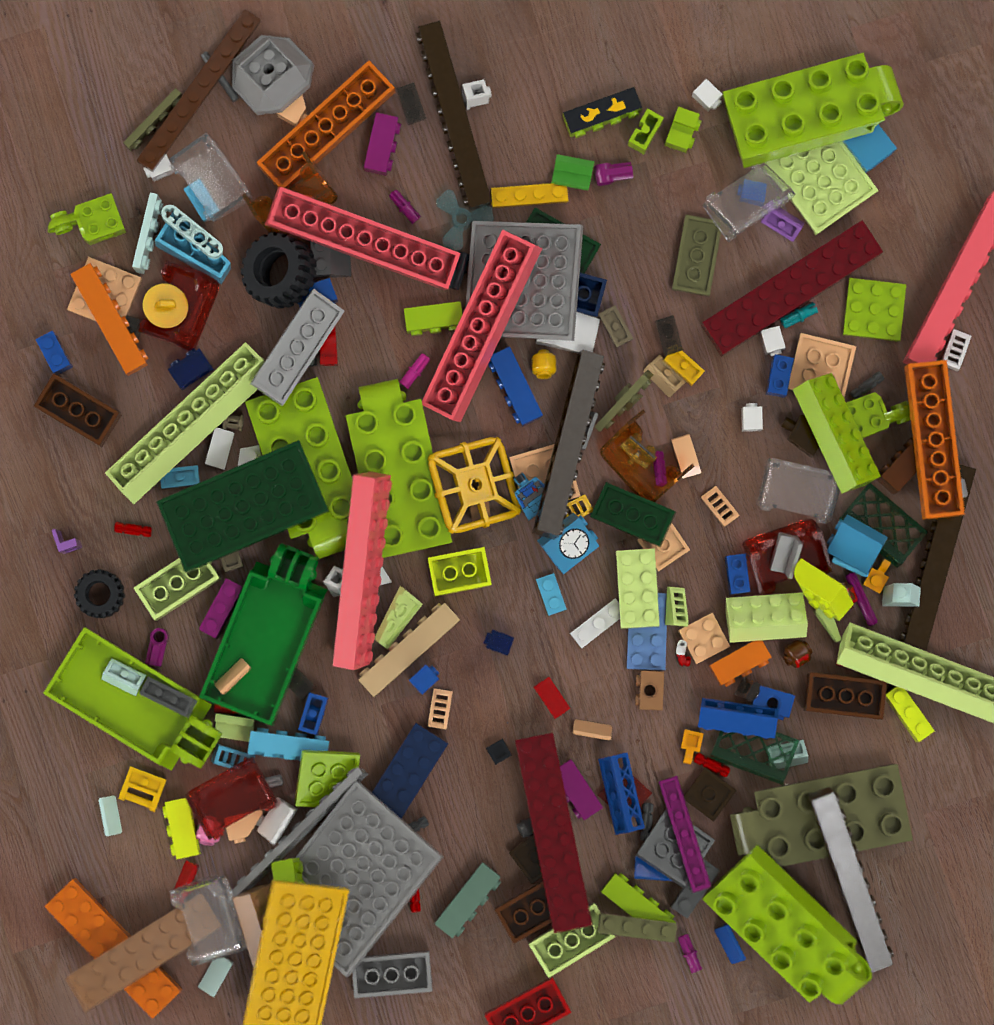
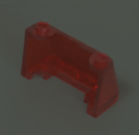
(200, 293)
(761, 548)
(230, 797)

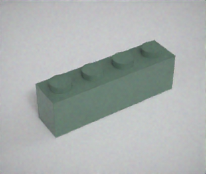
(467, 900)

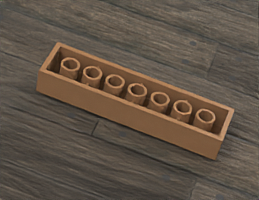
(130, 960)

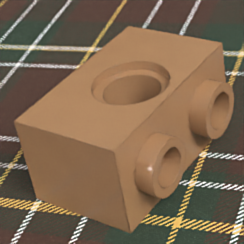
(656, 680)

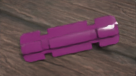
(659, 468)

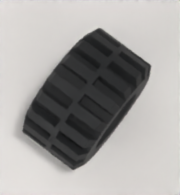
(84, 586)

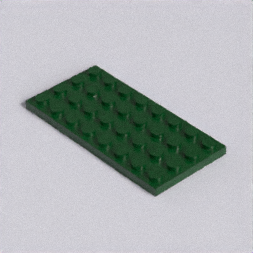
(242, 506)

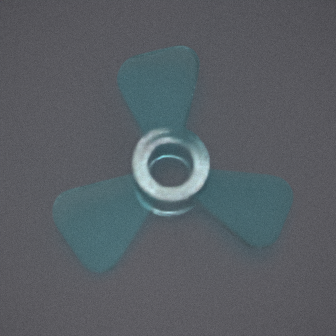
(449, 204)

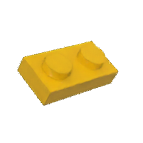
(684, 366)

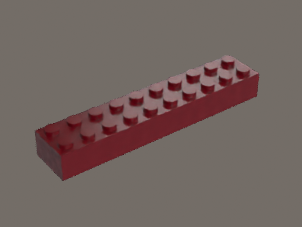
(791, 288)
(553, 833)

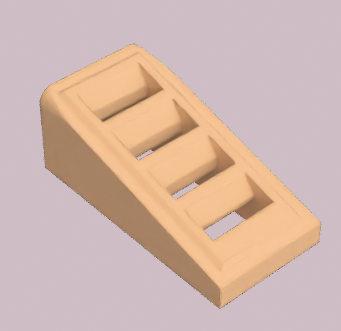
(733, 516)
(431, 723)

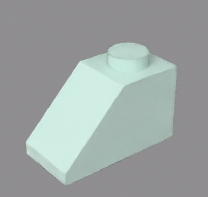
(901, 595)

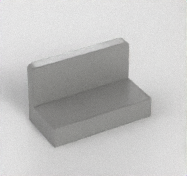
(786, 554)

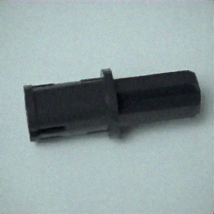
(459, 271)

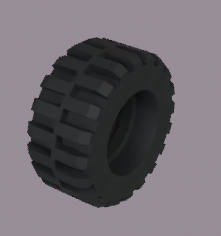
(259, 262)

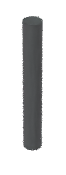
(224, 83)

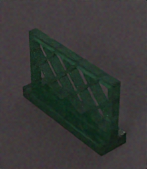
(888, 551)
(753, 766)

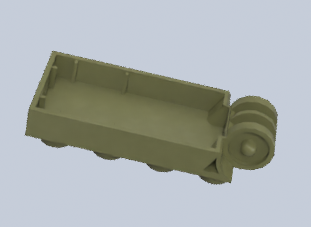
(788, 827)

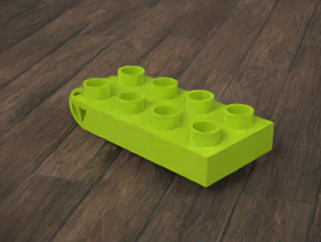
(810, 108)
(308, 419)
(395, 441)
(130, 718)
(789, 929)

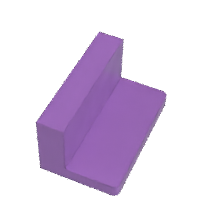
(67, 546)

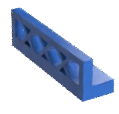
(618, 794)

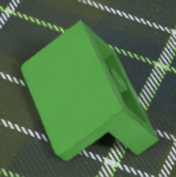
(572, 172)

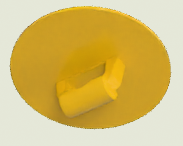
(165, 305)

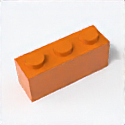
(740, 662)

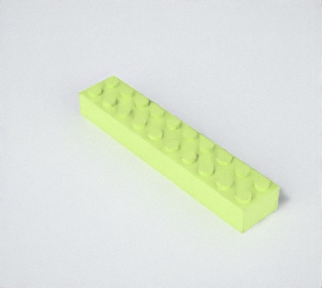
(186, 425)
(917, 671)

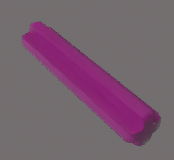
(863, 602)

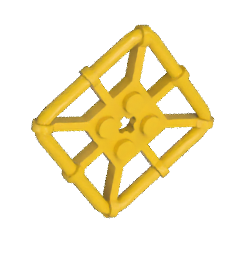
(464, 478)

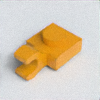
(876, 578)
(691, 743)

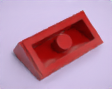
(551, 697)
(187, 874)

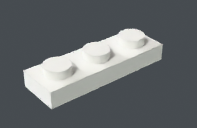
(597, 623)

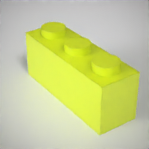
(908, 713)
(181, 828)

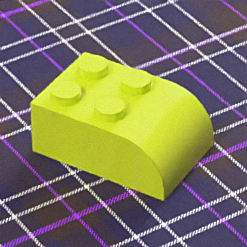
(459, 571)
(822, 590)

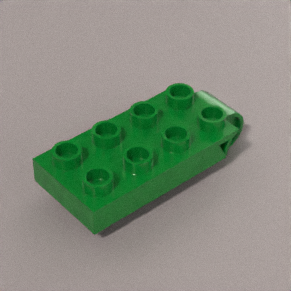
(268, 633)

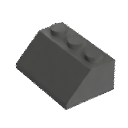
(330, 262)

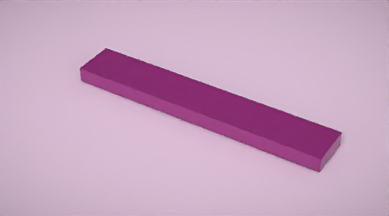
(685, 834)

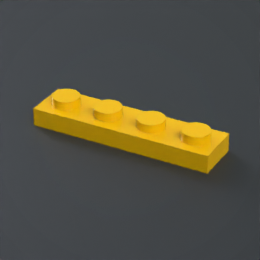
(528, 195)

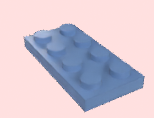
(648, 645)

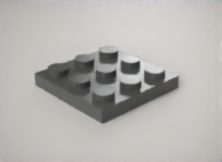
(663, 852)

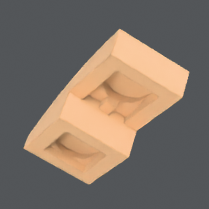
(686, 454)

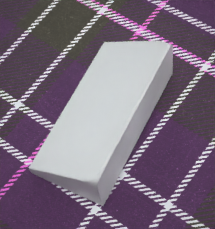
(219, 448)

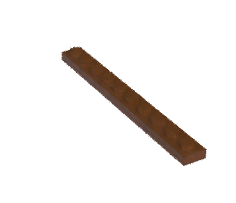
(198, 90)

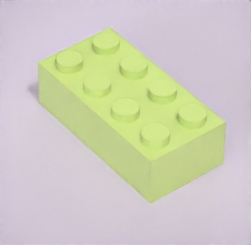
(174, 587)
(637, 588)
(766, 617)
(563, 948)

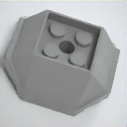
(276, 90)

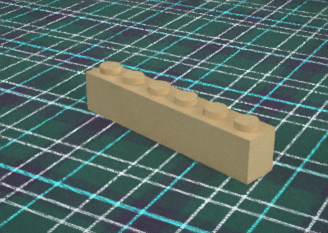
(409, 649)

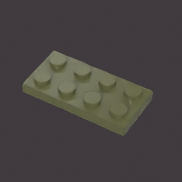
(696, 256)

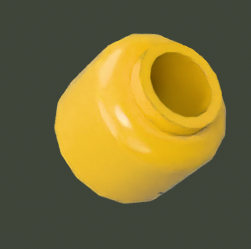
(543, 364)

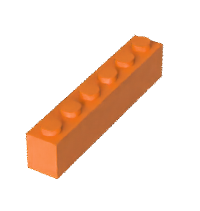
(109, 320)

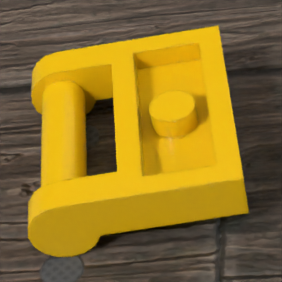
(143, 782)

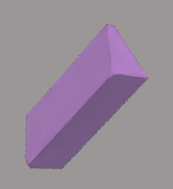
(783, 223)

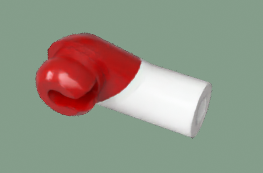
(680, 652)

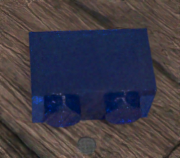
(190, 368)
(498, 642)

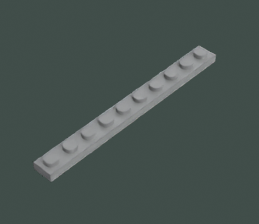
(299, 831)

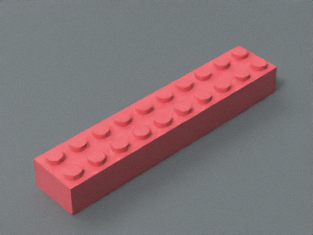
(362, 238)
(955, 288)
(481, 326)
(362, 570)

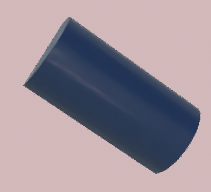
(590, 294)

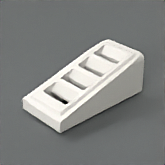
(950, 364)

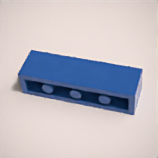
(515, 386)
(738, 718)

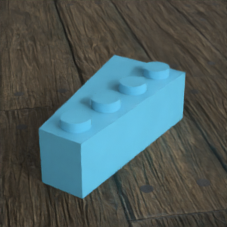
(183, 250)
(283, 745)

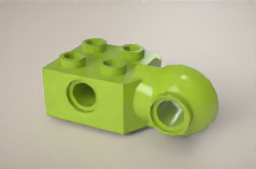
(95, 218)
(872, 415)

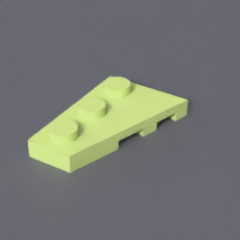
(397, 617)

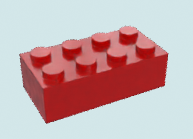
(536, 1006)

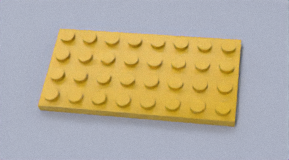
(296, 954)

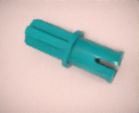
(799, 315)

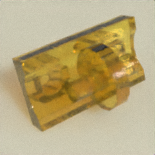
(637, 452)

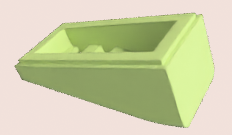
(672, 617)
(829, 625)

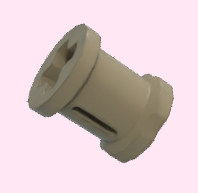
(239, 425)

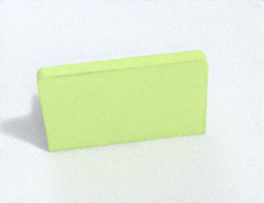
(234, 727)

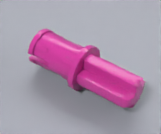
(414, 371)

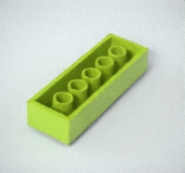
(836, 433)

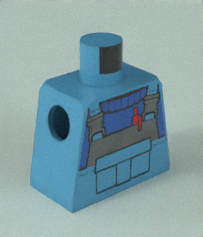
(528, 495)

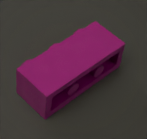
(382, 144)
(221, 608)
(579, 792)

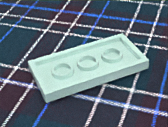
(149, 227)

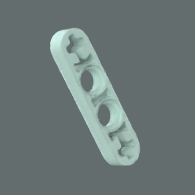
(192, 231)

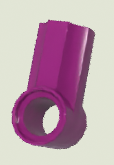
(608, 173)
(156, 649)

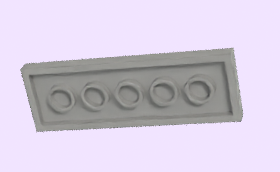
(297, 347)

